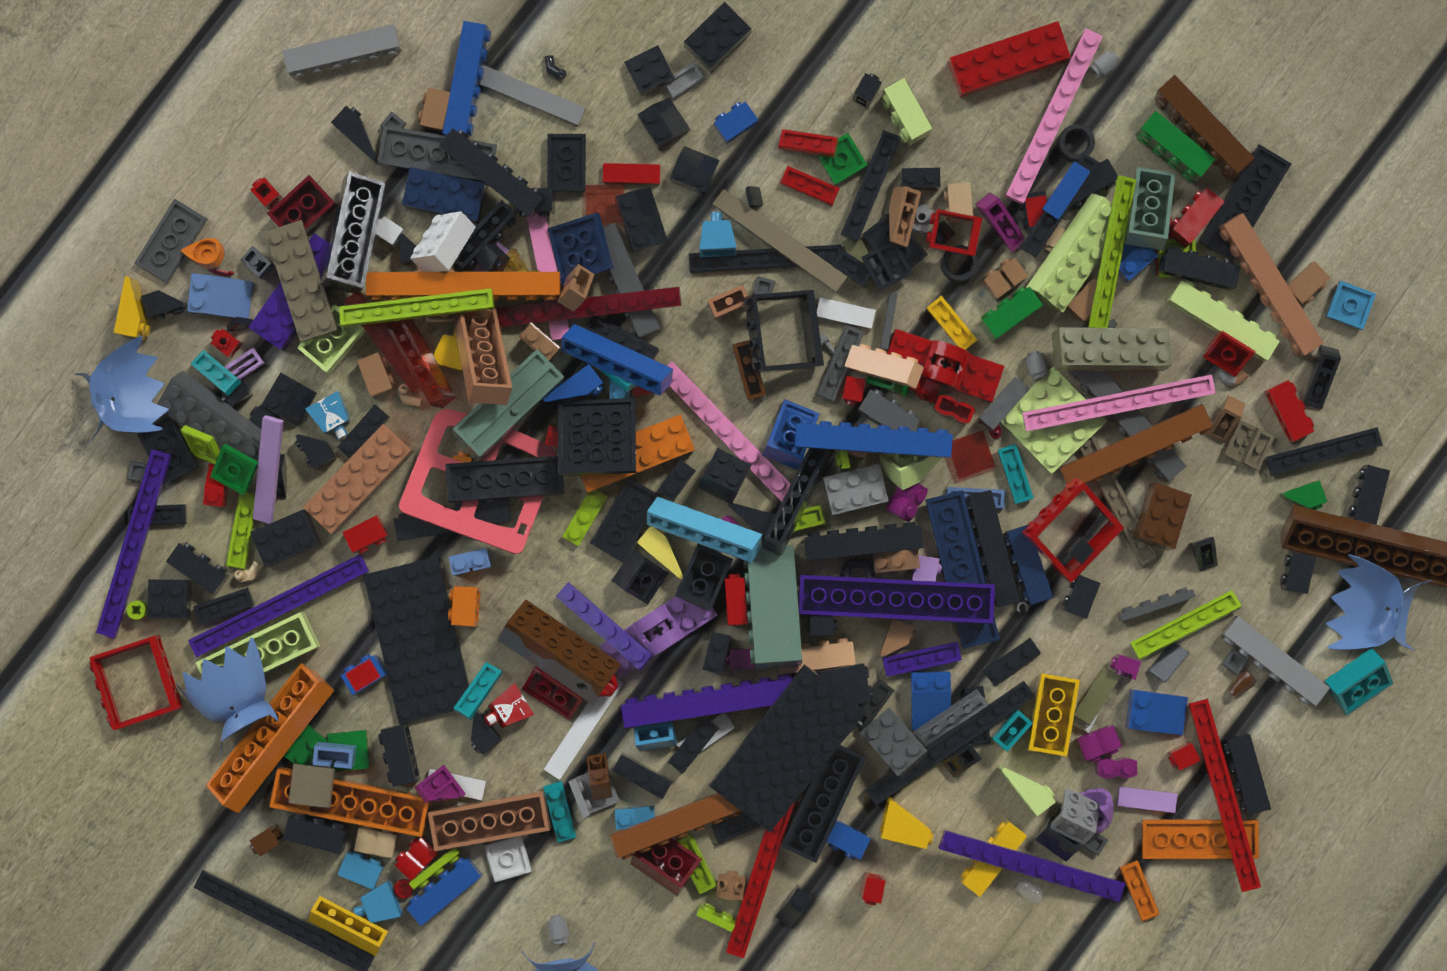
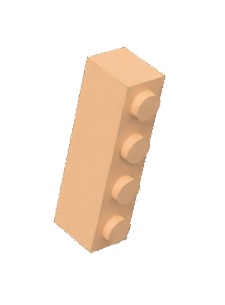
(884, 366)
(825, 655)

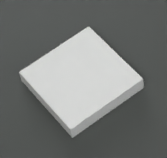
(507, 858)

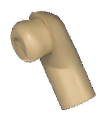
(406, 396)
(249, 574)

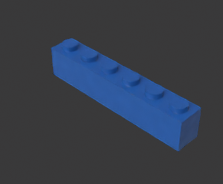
(466, 78)
(617, 359)

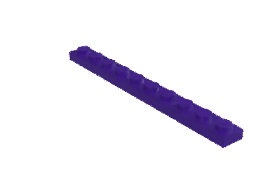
(133, 543)
(278, 605)
(1031, 865)

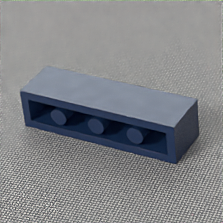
(1029, 567)

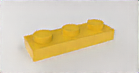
(951, 323)

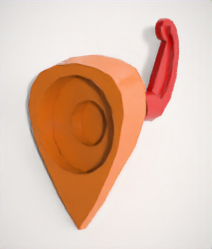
(207, 254)

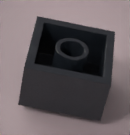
(724, 476)
(169, 598)

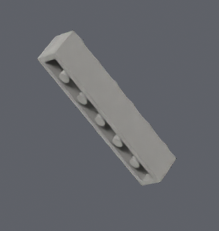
(342, 50)
(1275, 661)

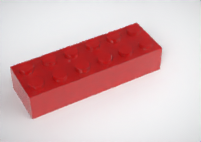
(1009, 59)

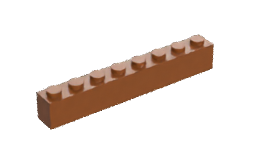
(1138, 445)
(671, 824)

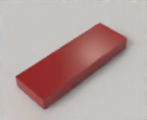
(808, 143)
(631, 173)
(809, 185)

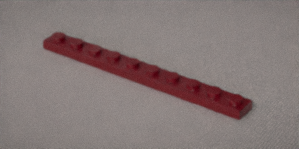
(590, 307)

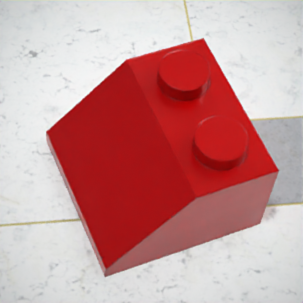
(1228, 353)

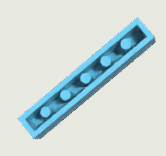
(704, 529)

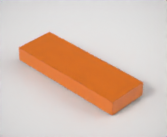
(1139, 890)

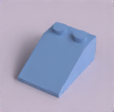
(219, 296)

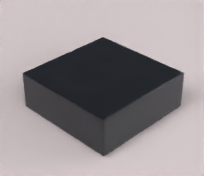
(1080, 550)

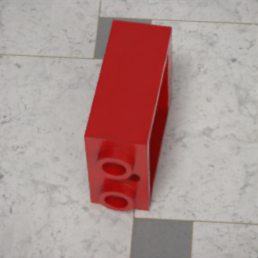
(973, 238)
(736, 600)

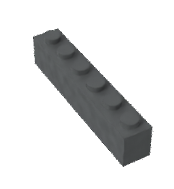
(627, 281)

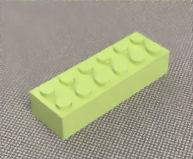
(1073, 255)
(275, 644)

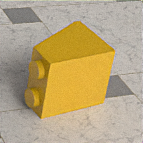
(903, 826)

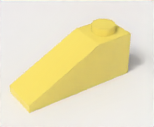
(658, 546)

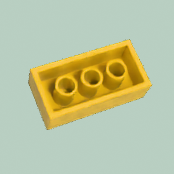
(1053, 714)

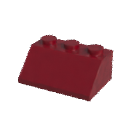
(552, 693)
(667, 865)

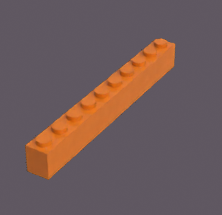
(435, 283)

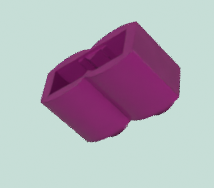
(906, 502)
(1098, 743)
(1110, 768)

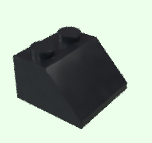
(663, 123)
(694, 170)
(289, 399)
(640, 576)

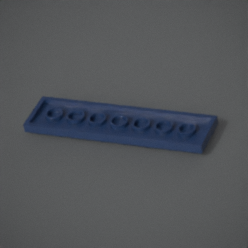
(959, 557)

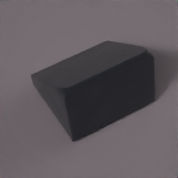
(753, 196)
(944, 233)

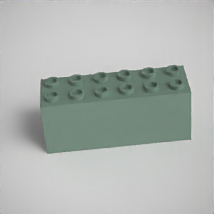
(491, 423)
(773, 610)

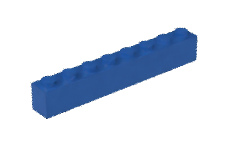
(873, 440)

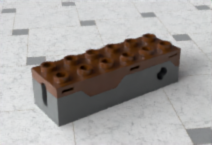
(560, 653)

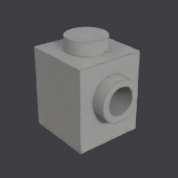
(922, 219)

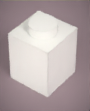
(388, 231)

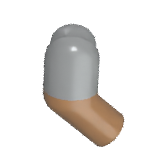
(1229, 380)

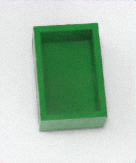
(1009, 313)

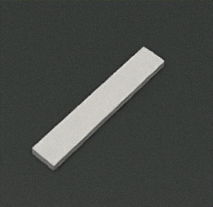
(578, 735)

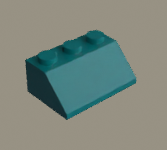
(1359, 681)

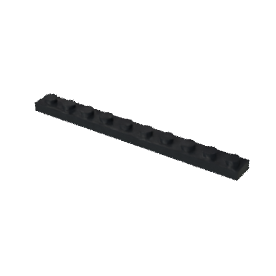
(953, 740)
(283, 921)

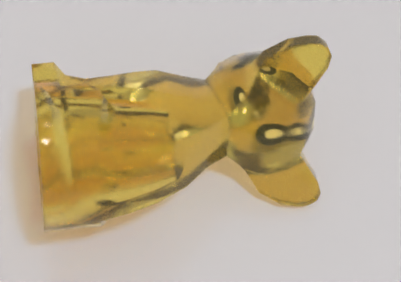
(516, 263)

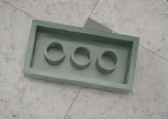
(1150, 209)

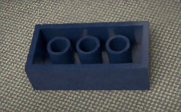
(443, 194)

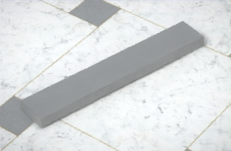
(532, 96)

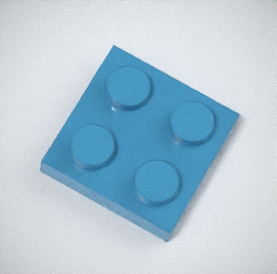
(1350, 305)

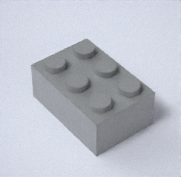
(855, 489)

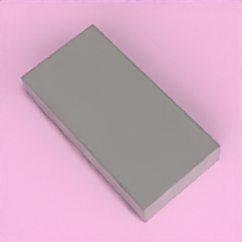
(684, 80)

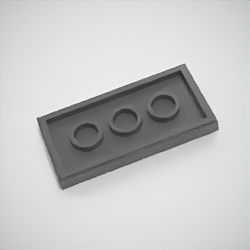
(174, 232)

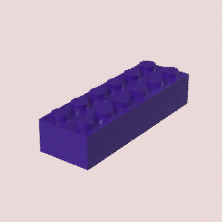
(275, 319)

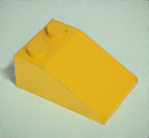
(131, 315)

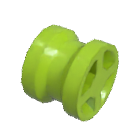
(140, 611)

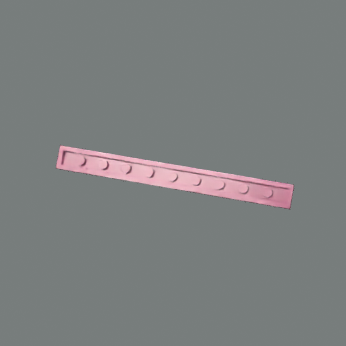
(1054, 116)
(1118, 403)
(728, 433)

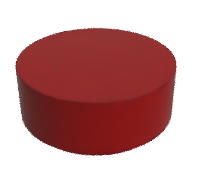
(403, 889)

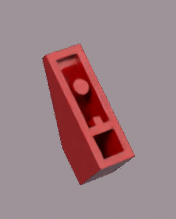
(214, 492)

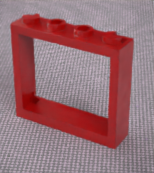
(1049, 513)
(165, 672)

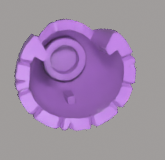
(1106, 807)

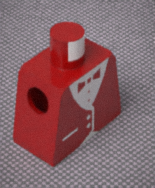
(508, 708)

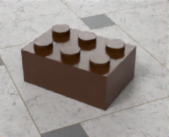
(1162, 516)

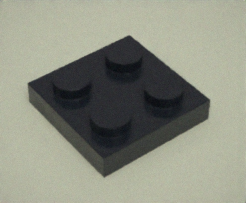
(649, 70)

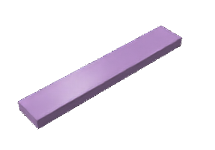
(268, 469)

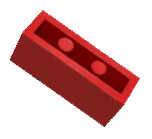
(1195, 217)
(1289, 411)

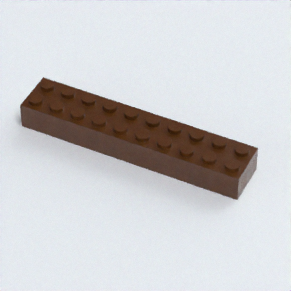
(1391, 549)

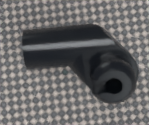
(552, 70)

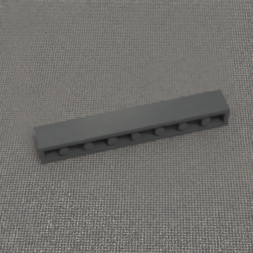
(1100, 384)

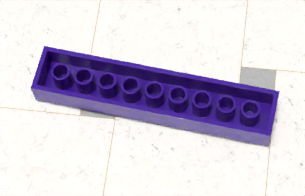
(896, 599)
(703, 702)

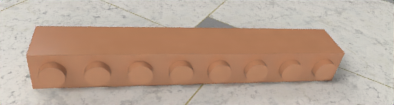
(1271, 285)

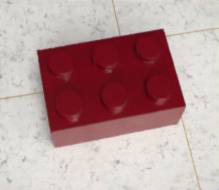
(304, 203)

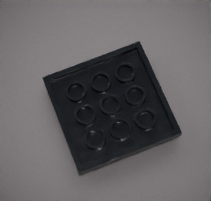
(597, 437)

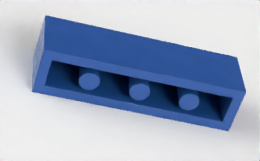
(444, 891)

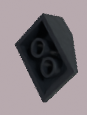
(704, 577)

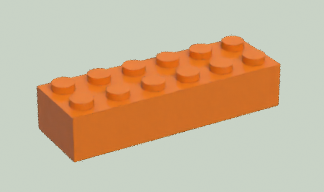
(653, 447)

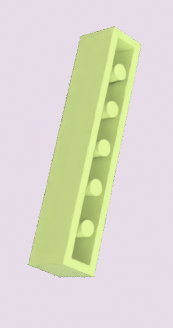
(1219, 318)

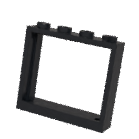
(810, 330)

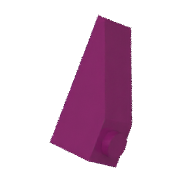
(1000, 221)

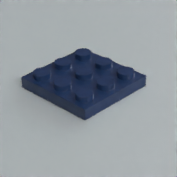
(580, 243)

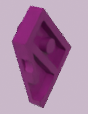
(439, 787)

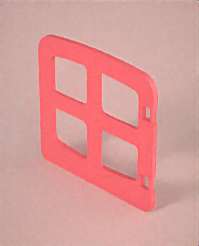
(463, 521)

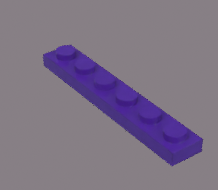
(604, 626)

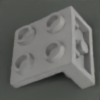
(583, 795)
(1077, 817)

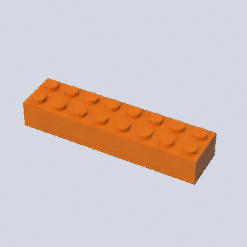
(269, 739)
(360, 805)

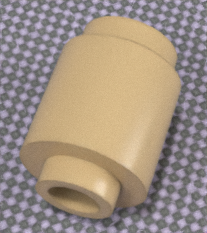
(1054, 238)

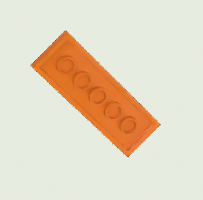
(1192, 839)

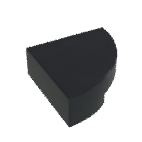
(239, 324)

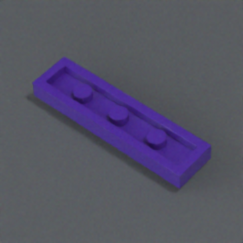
(921, 658)

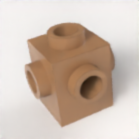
(730, 886)

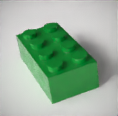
(1174, 147)

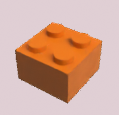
(465, 606)

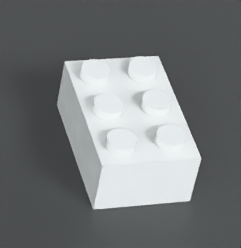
(442, 242)

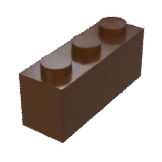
(751, 382)

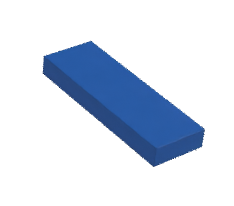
(1066, 190)

